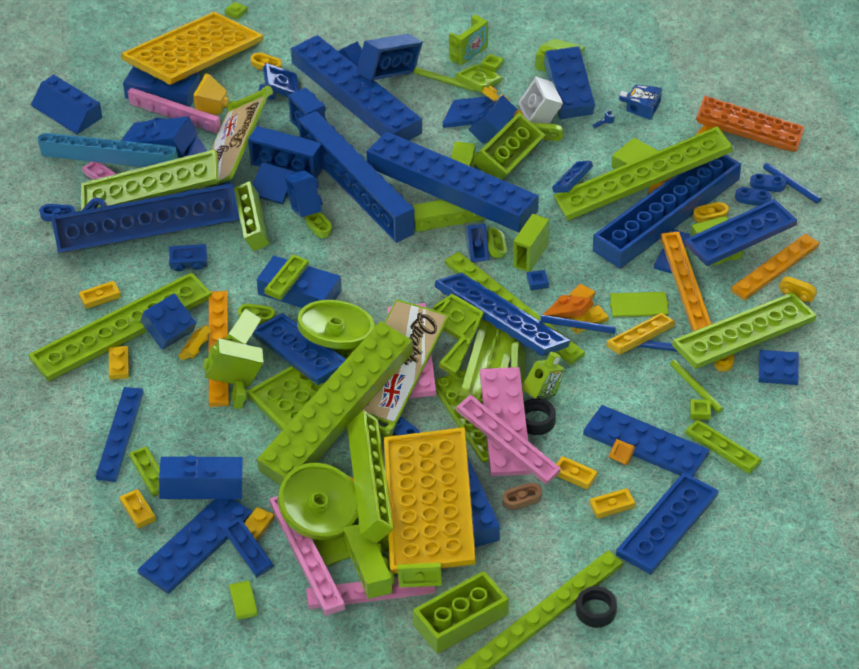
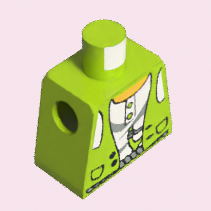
(544, 377)

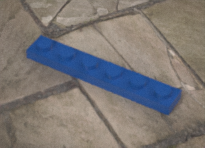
(119, 434)

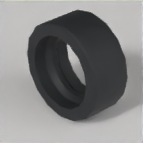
(541, 405)
(591, 619)

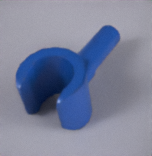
(608, 118)

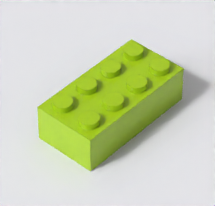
(509, 147)
(460, 612)

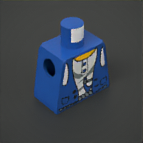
(642, 100)

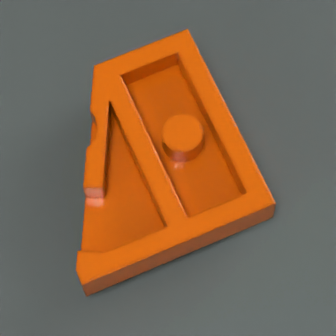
(569, 306)

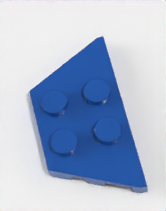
(465, 111)

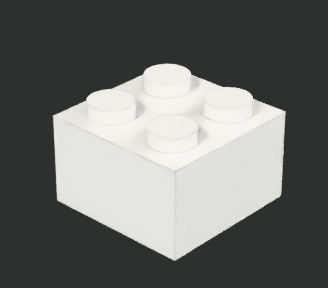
(540, 101)

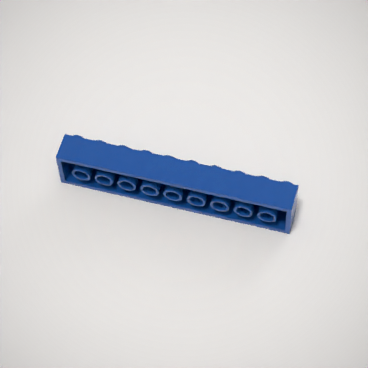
(358, 94)
(359, 178)
(452, 181)
(664, 210)
(145, 218)

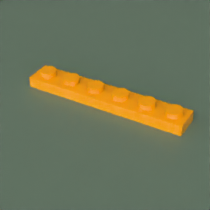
(774, 267)

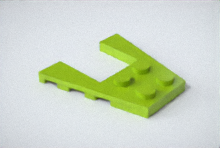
(462, 325)

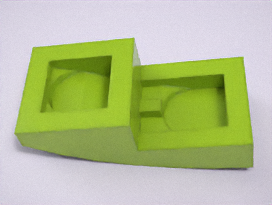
(243, 600)

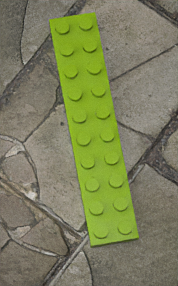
(643, 173)
(112, 329)

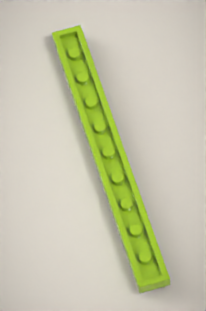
(459, 263)
(542, 614)

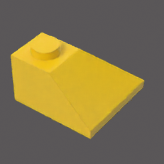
(210, 96)

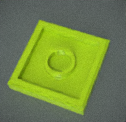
(478, 77)

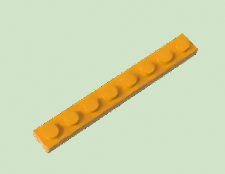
(685, 280)
(219, 329)

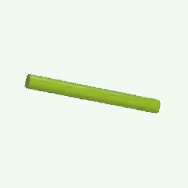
(441, 78)
(696, 386)

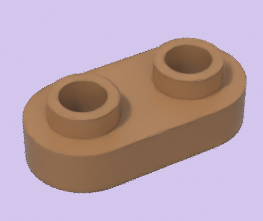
(521, 496)

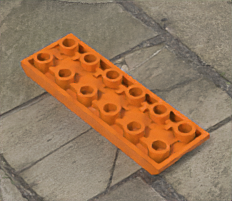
(750, 124)

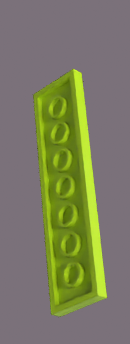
(154, 180)
(743, 330)

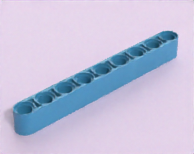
(104, 150)

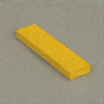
(640, 333)

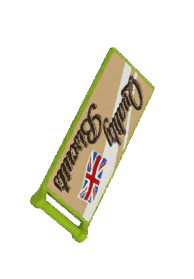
(235, 131)
(424, 329)

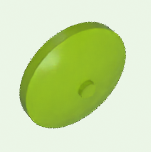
(334, 324)
(318, 501)

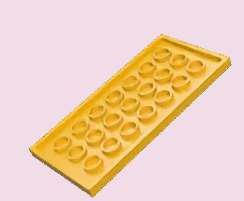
(191, 47)
(429, 499)

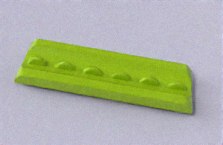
(490, 350)
(448, 391)

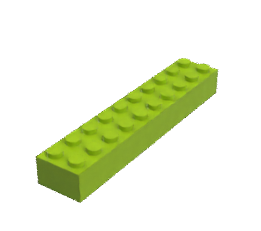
(336, 402)

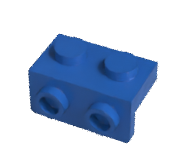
(188, 257)

